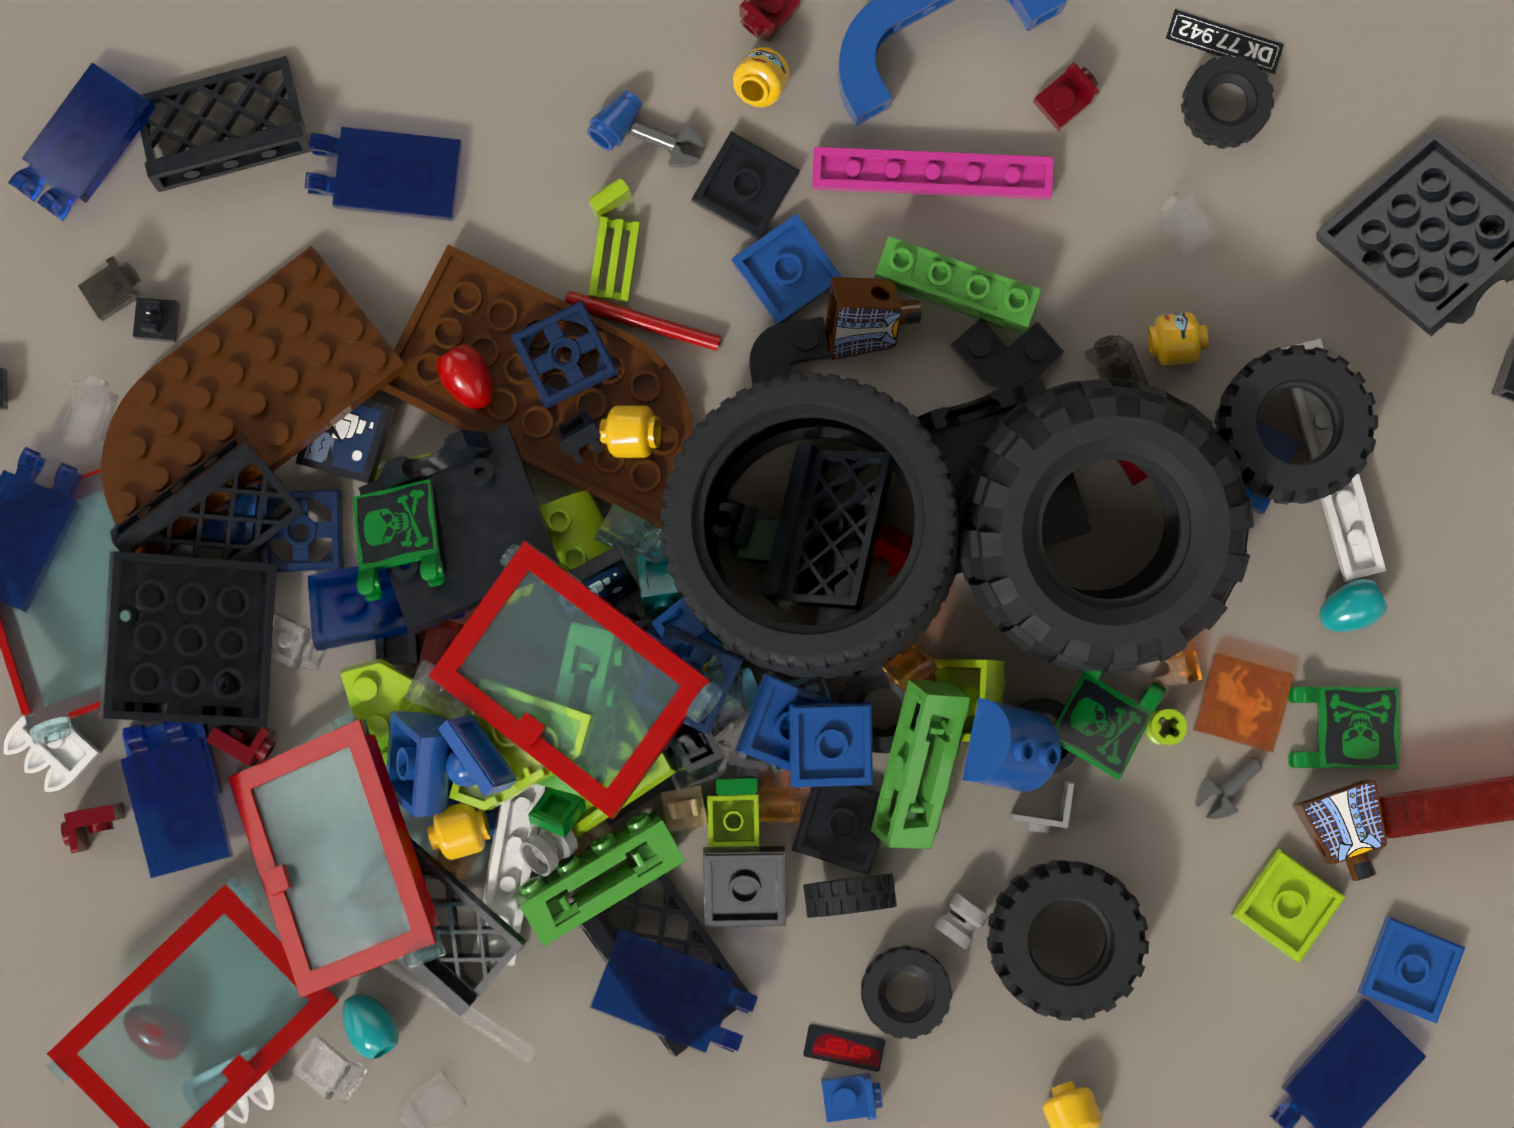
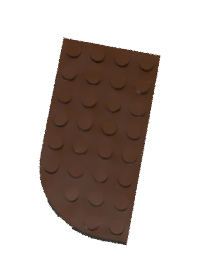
(482, 308)
(269, 366)

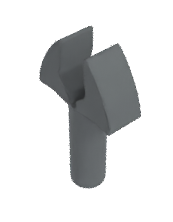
(670, 142)
(1227, 788)

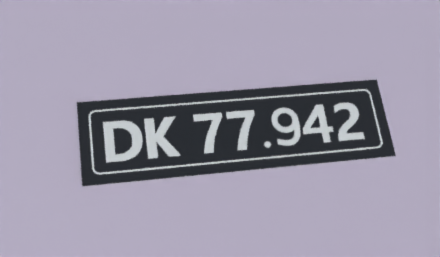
(1223, 40)

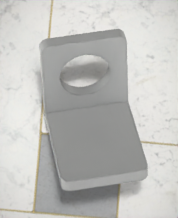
(1044, 825)

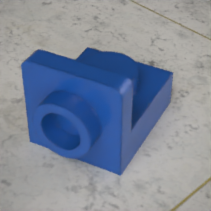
(683, 618)
(851, 1097)

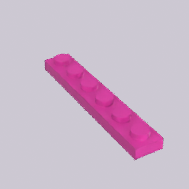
(932, 173)

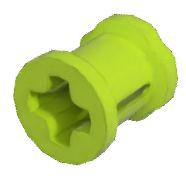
(1178, 726)

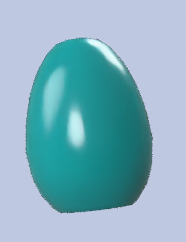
(1353, 606)
(369, 1026)

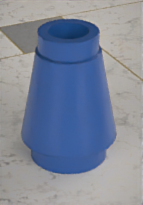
(613, 122)

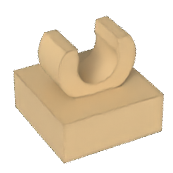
(684, 808)

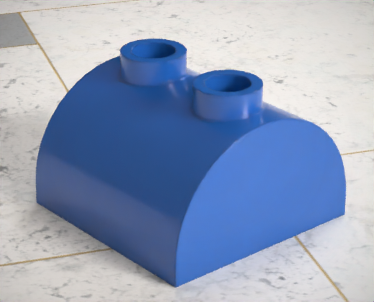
(1011, 747)
(418, 762)

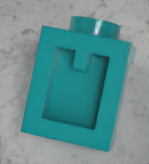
(656, 586)

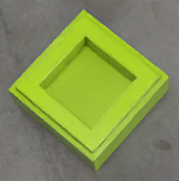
(609, 198)

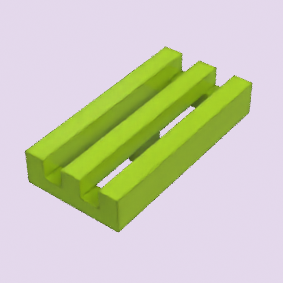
(619, 226)

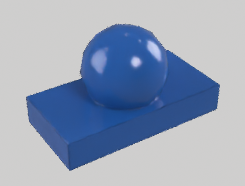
(474, 757)

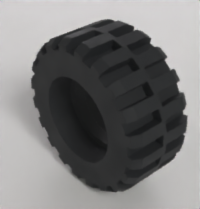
(1338, 390)
(1121, 954)

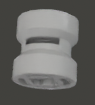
(545, 850)
(954, 928)

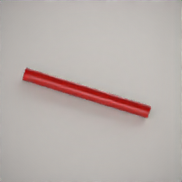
(646, 321)

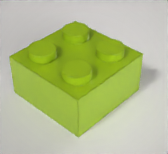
(733, 820)

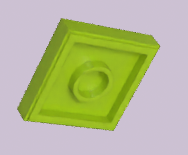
(1288, 905)

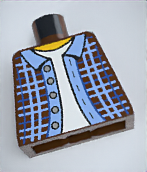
(865, 316)
(1346, 826)

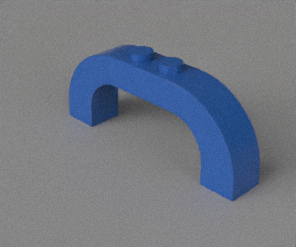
(858, 76)

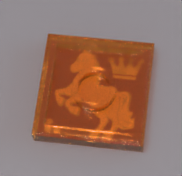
(1243, 702)

